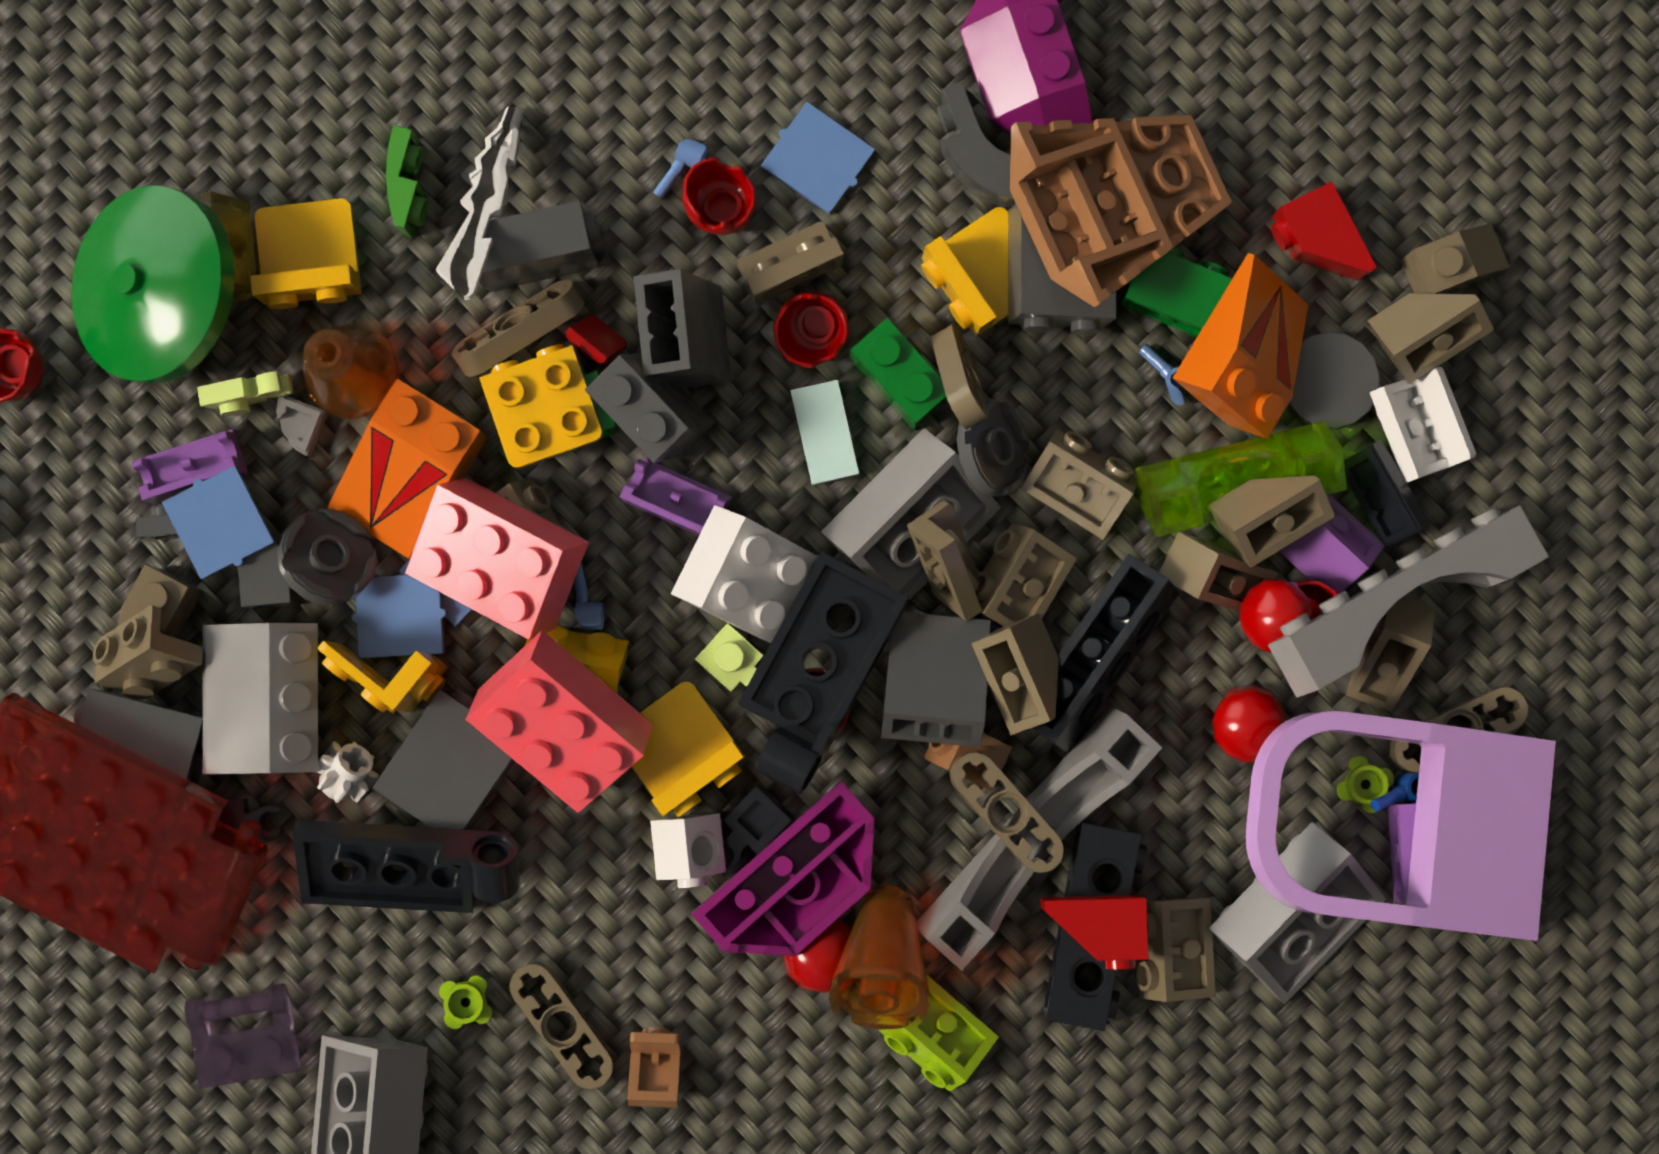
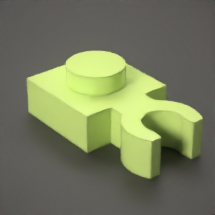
(236, 395)
(730, 658)

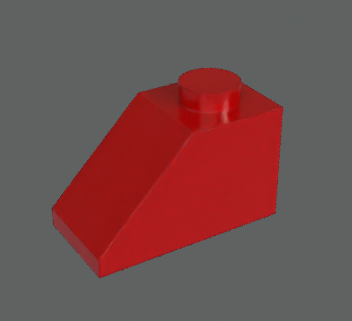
(1322, 234)
(1105, 926)

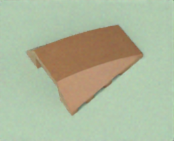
(1111, 195)

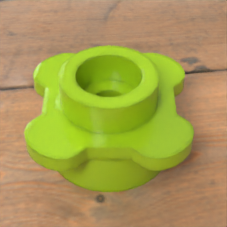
(1361, 770)
(456, 1013)

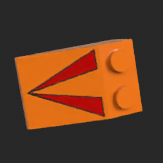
(1248, 351)
(399, 464)

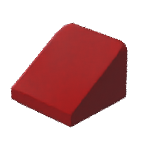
(596, 340)

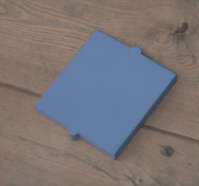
(818, 158)
(218, 522)
(399, 618)

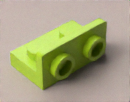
(945, 1041)

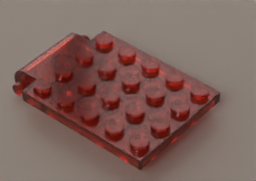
(117, 843)

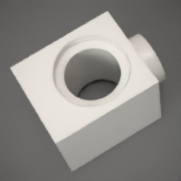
(688, 848)

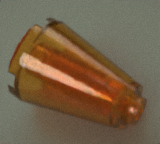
(349, 369)
(882, 964)

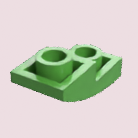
(405, 195)

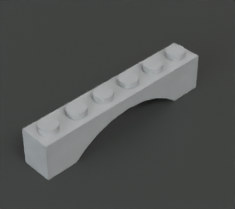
(1333, 643)
(1088, 776)

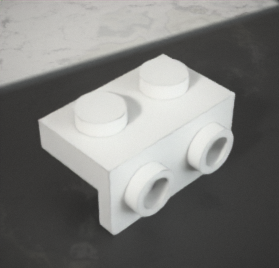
(1423, 425)

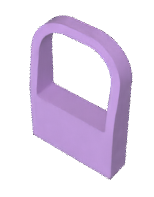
(1474, 829)

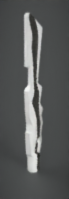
(469, 250)

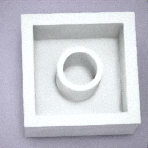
(743, 573)

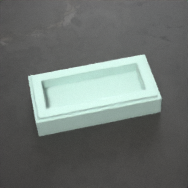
(824, 432)

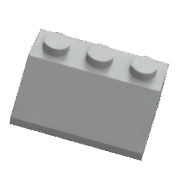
(874, 524)
(260, 698)
(1286, 944)
(369, 1096)

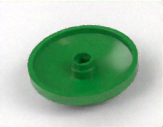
(152, 284)

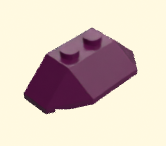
(1024, 63)
(796, 881)

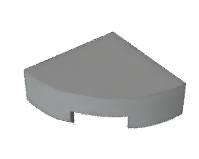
(300, 423)

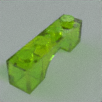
(1179, 490)

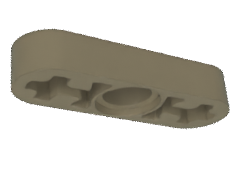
(518, 328)
(959, 377)
(1485, 703)
(1040, 831)
(556, 1045)

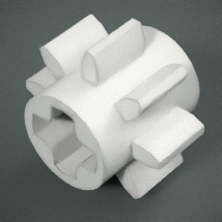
(346, 772)

